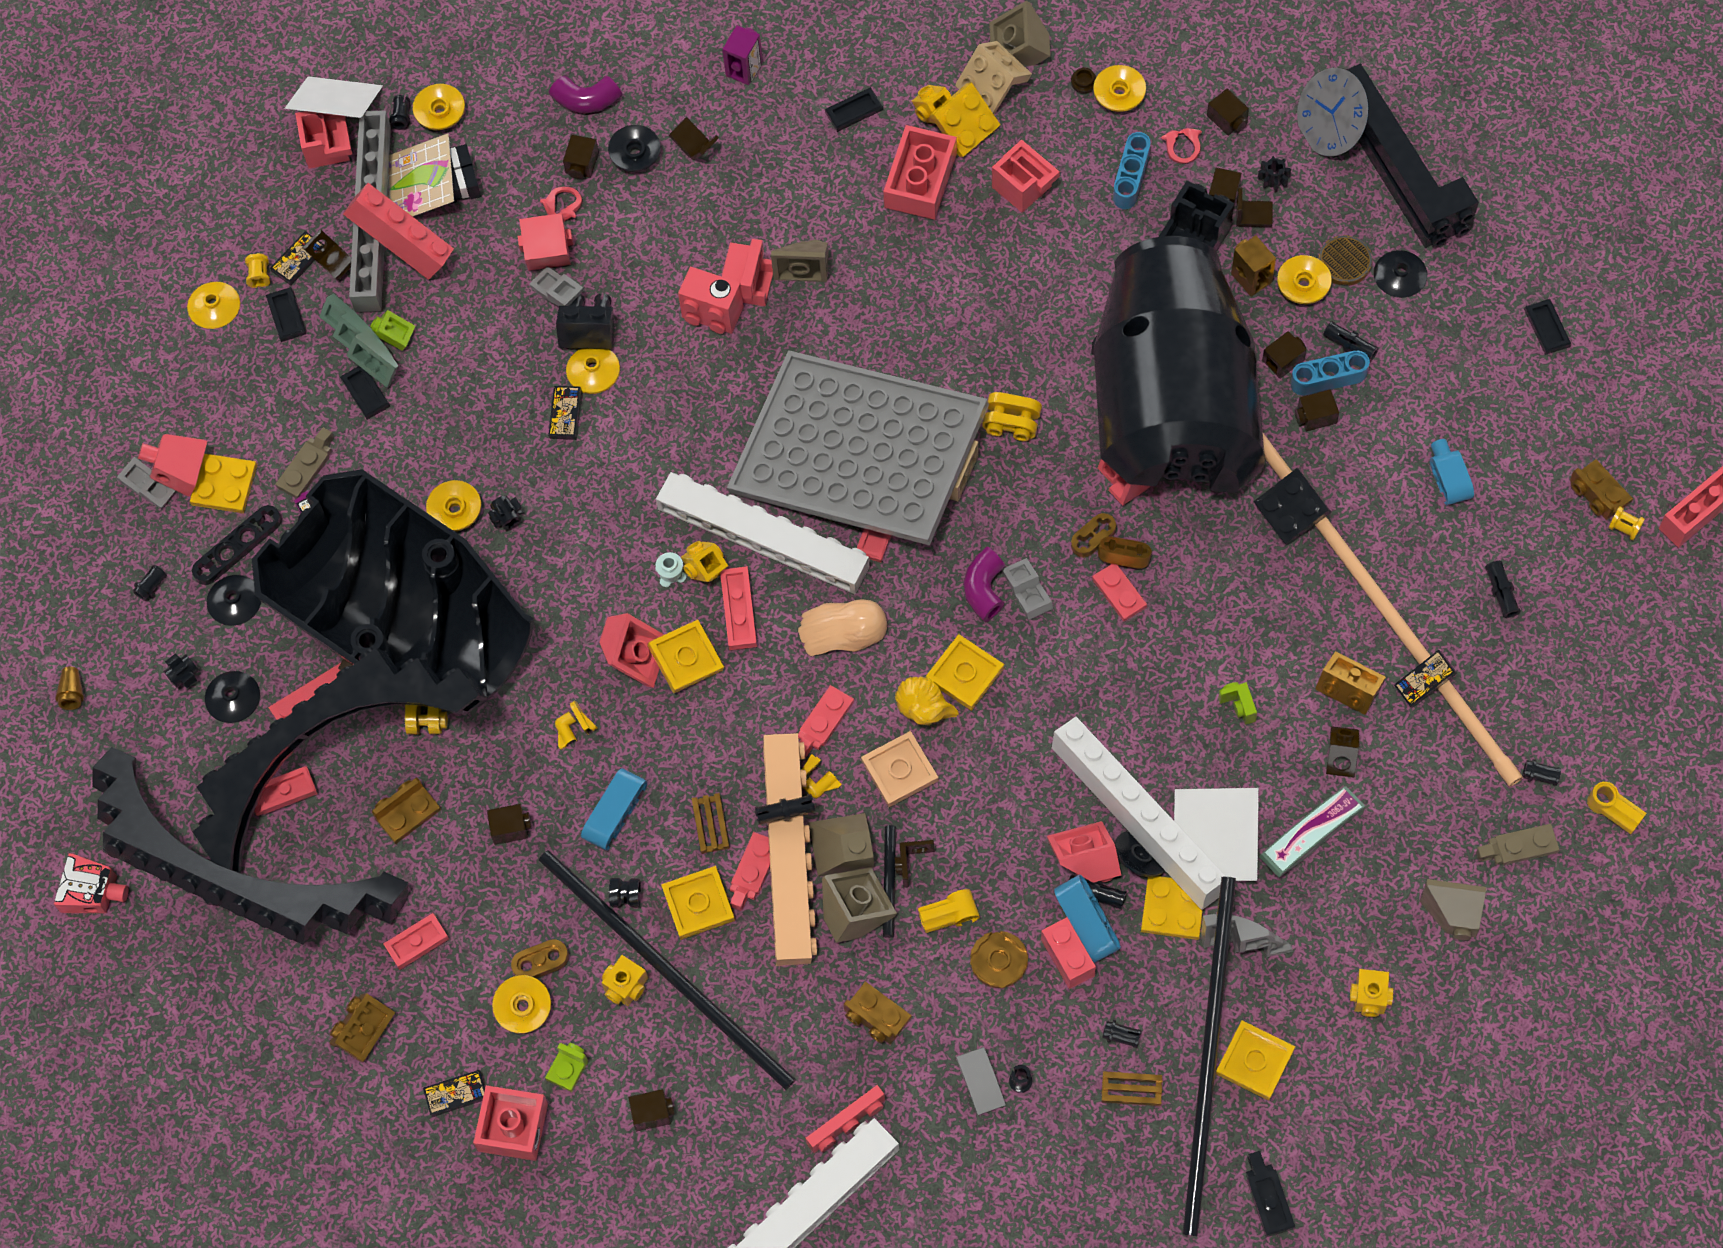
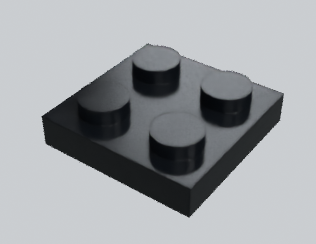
(1292, 506)

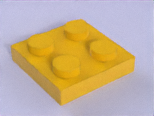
(966, 118)
(223, 483)
(685, 656)
(965, 672)
(698, 902)
(1170, 910)
(1255, 1060)

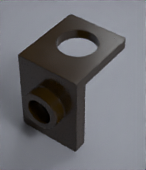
(691, 139)
(1253, 212)
(330, 257)
(1343, 743)
(910, 848)

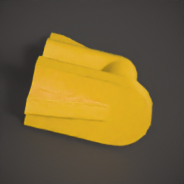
(563, 724)
(826, 783)

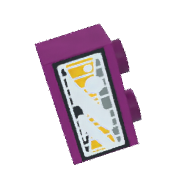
(742, 54)

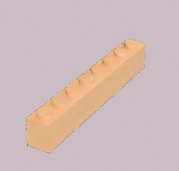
(787, 853)

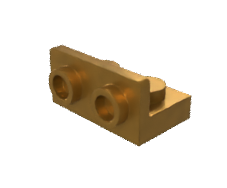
(1599, 489)
(1350, 682)
(405, 810)
(876, 1013)
(361, 1026)

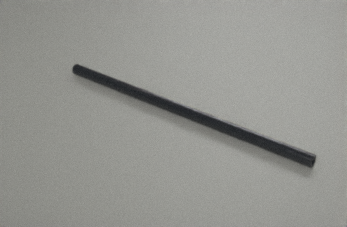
(667, 970)
(1209, 1056)

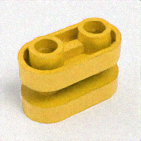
(1012, 414)
(434, 720)

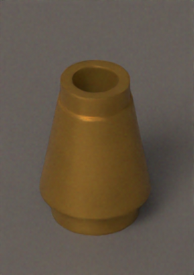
(69, 691)

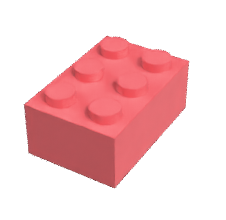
(920, 172)

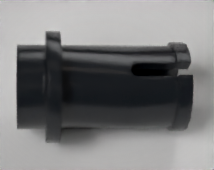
(399, 118)
(149, 583)
(1541, 772)
(1121, 1034)
(1020, 1085)

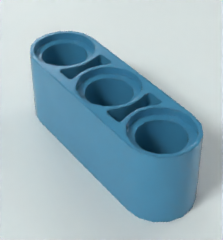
(1131, 160)
(1338, 364)
(612, 809)
(1087, 918)

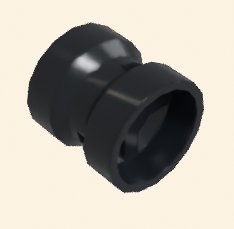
(624, 892)

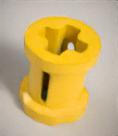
(257, 270)
(1620, 516)

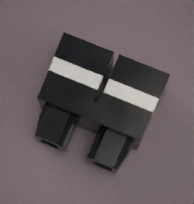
(463, 174)

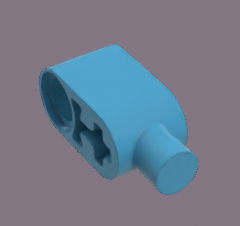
(1450, 473)

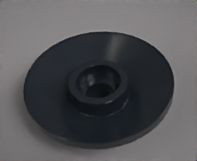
(634, 138)
(1400, 283)
(237, 610)
(236, 707)
(1136, 857)

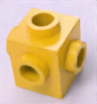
(928, 100)
(711, 561)
(624, 981)
(1371, 992)

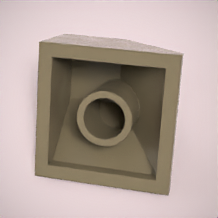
(1022, 34)
(801, 261)
(841, 844)
(854, 904)
(1454, 906)

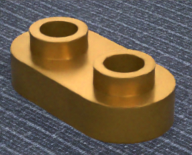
(539, 958)

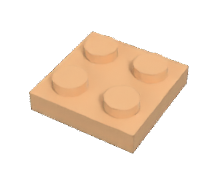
(899, 769)

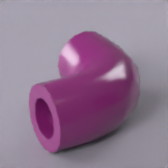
(584, 99)
(978, 584)

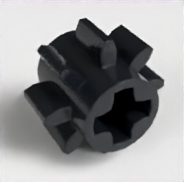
(1267, 173)
(505, 512)
(181, 670)

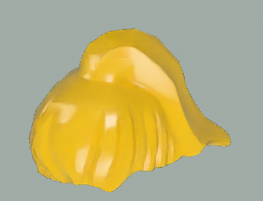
(922, 701)

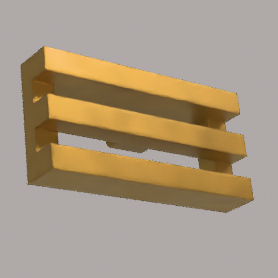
(706, 800)
(1131, 1088)

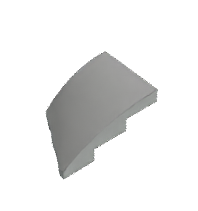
(1245, 936)

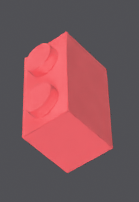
(1068, 953)

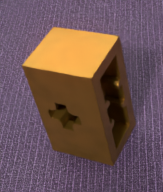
(1253, 265)

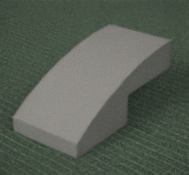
(556, 288)
(137, 478)
(1027, 588)
(980, 1080)

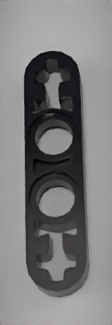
(233, 542)

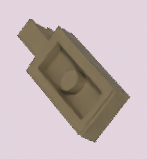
(306, 464)
(1519, 846)

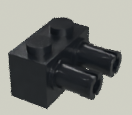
(586, 325)

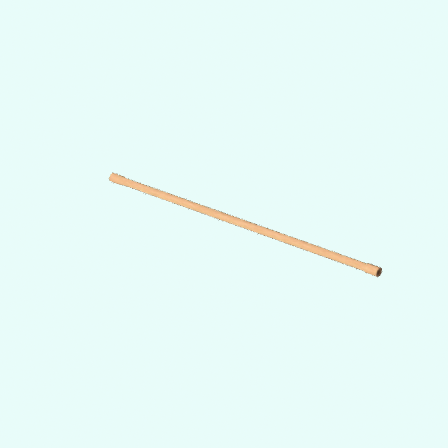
(1500, 760)

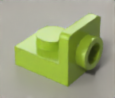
(393, 329)
(1244, 706)
(567, 1066)

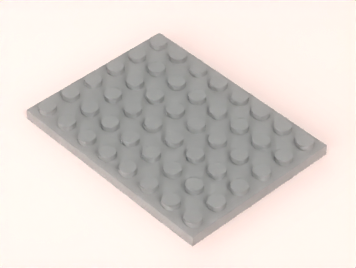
(858, 447)

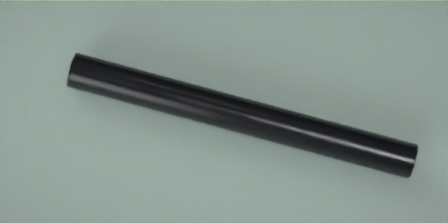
(889, 874)

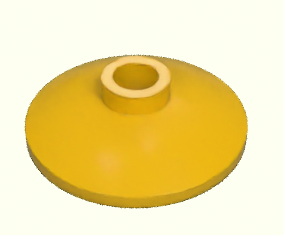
(1119, 78)
(434, 98)
(1304, 269)
(215, 314)
(596, 378)
(454, 494)
(513, 992)

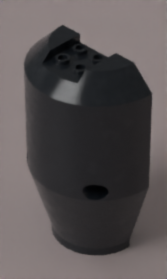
(1177, 370)
(392, 578)

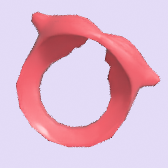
(1193, 136)
(569, 211)

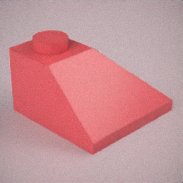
(626, 648)
(1087, 852)

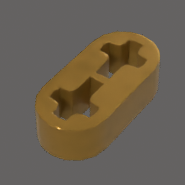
(1088, 531)
(1124, 552)

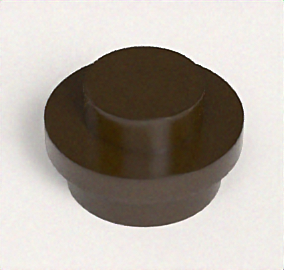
(1083, 80)

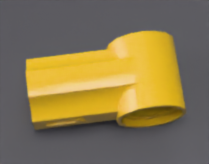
(1617, 809)
(953, 910)

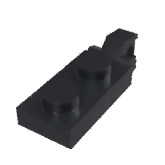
(1268, 1197)

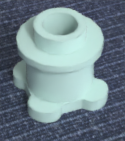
(672, 574)

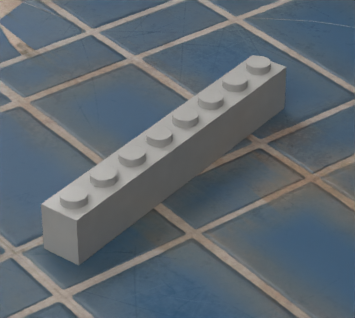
(367, 252)

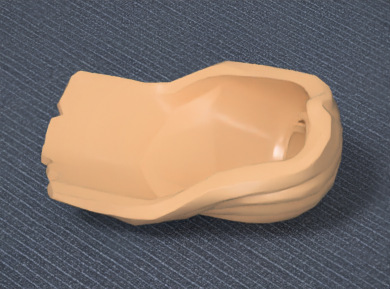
(842, 626)

